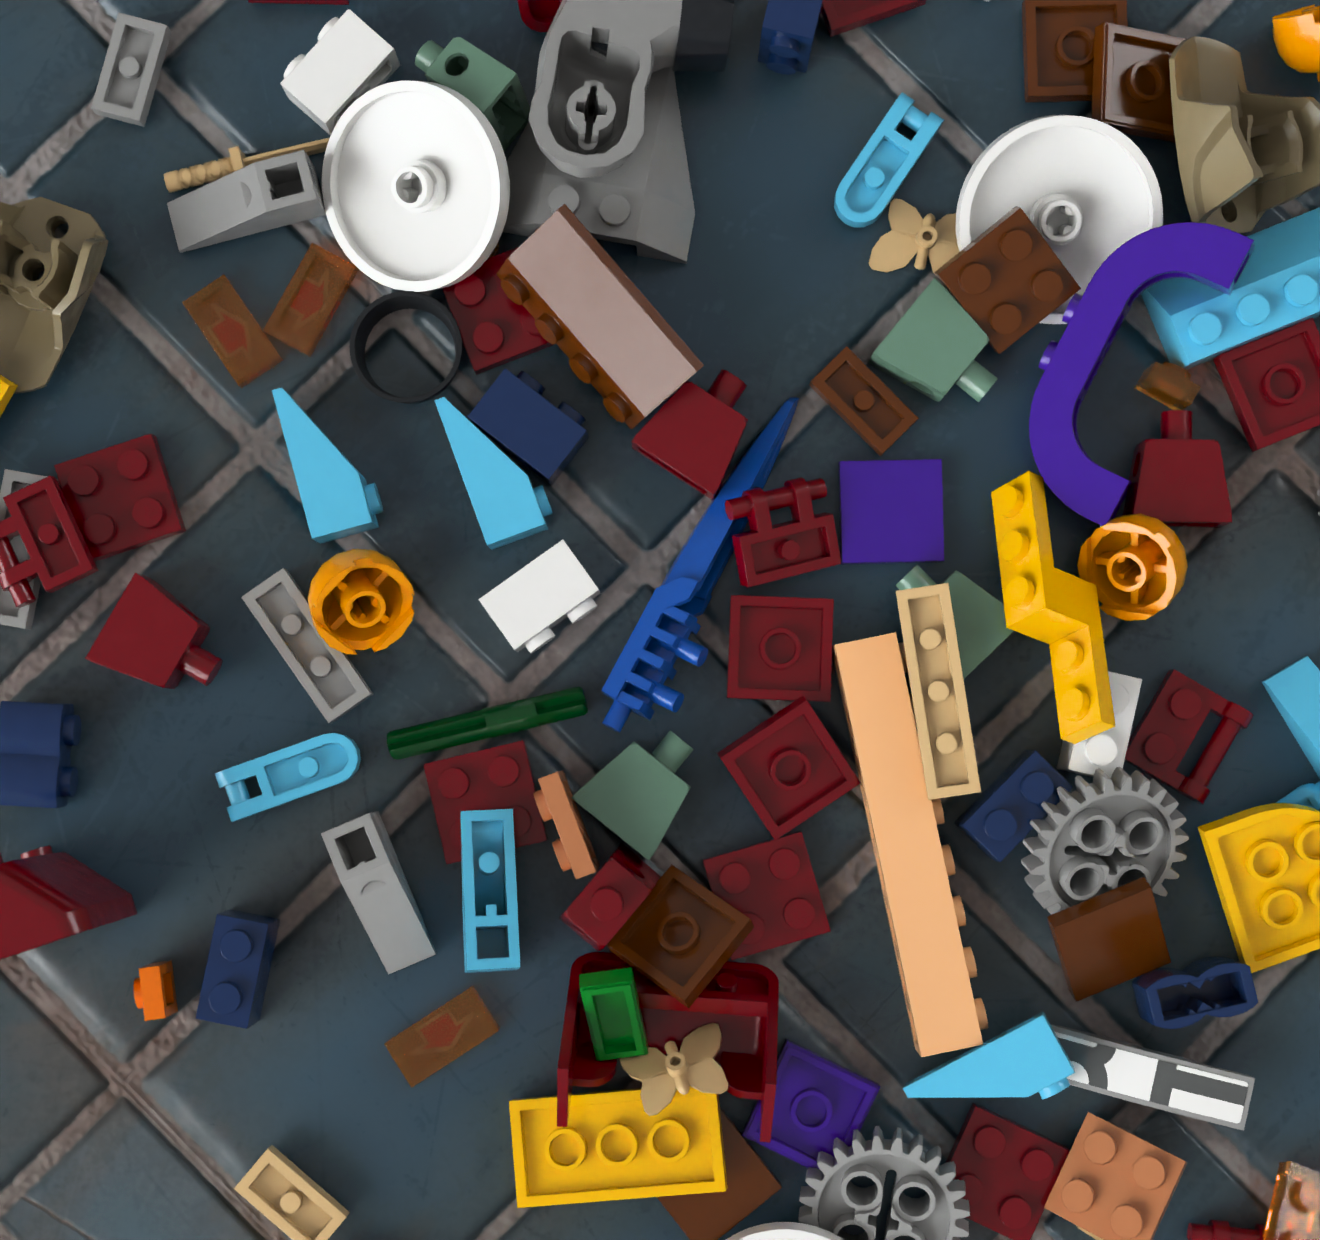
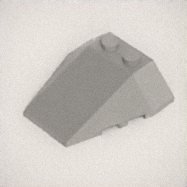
(637, 204)

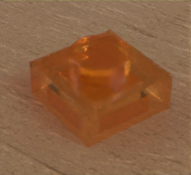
(1168, 385)

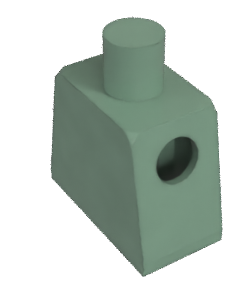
(481, 80)
(935, 347)
(976, 613)
(639, 793)

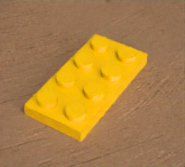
(616, 1148)

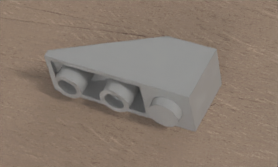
(248, 202)
(379, 891)

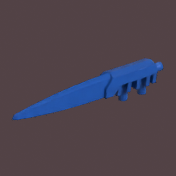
(687, 589)

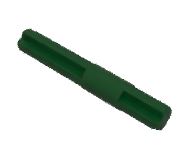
(487, 723)

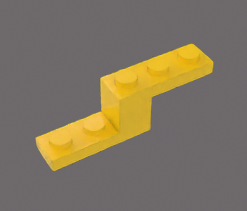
(1052, 608)

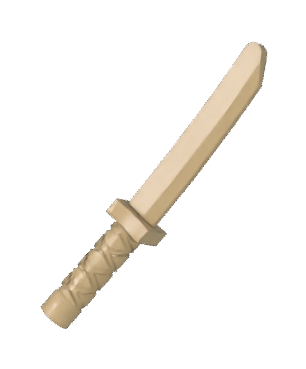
(214, 170)

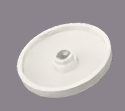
(1074, 181)
(415, 185)

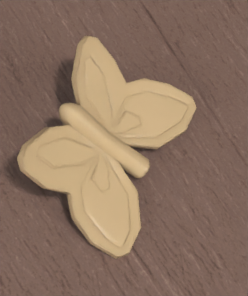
(914, 235)
(678, 1070)

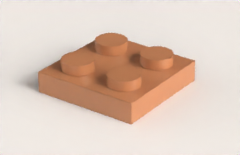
(574, 845)
(1115, 1182)

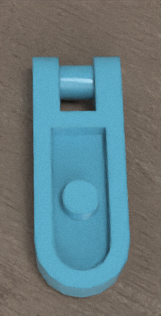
(884, 163)
(290, 773)

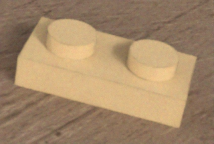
(291, 1198)

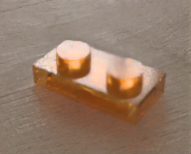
(1294, 1204)

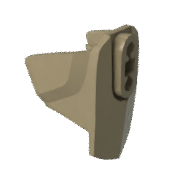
(1235, 145)
(43, 313)

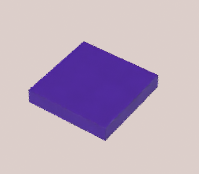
(891, 511)
(812, 1105)

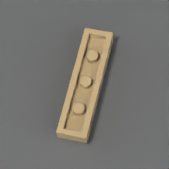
(938, 691)

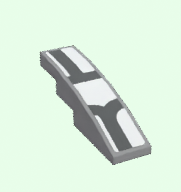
(1157, 1078)

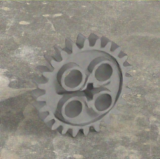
(1127, 838)
(836, 1202)

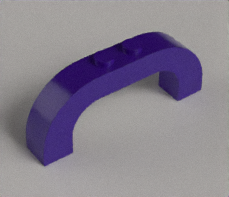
(1093, 320)

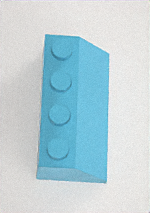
(1272, 294)

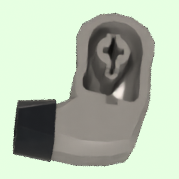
(600, 67)

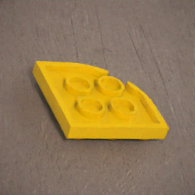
(1268, 880)

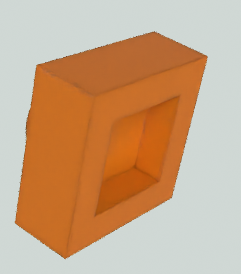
(156, 990)

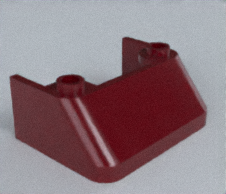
(54, 898)
(738, 999)

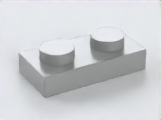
(131, 69)

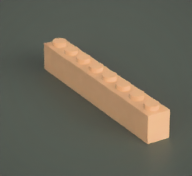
(908, 847)

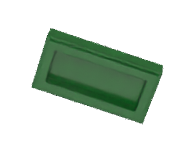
(613, 1014)

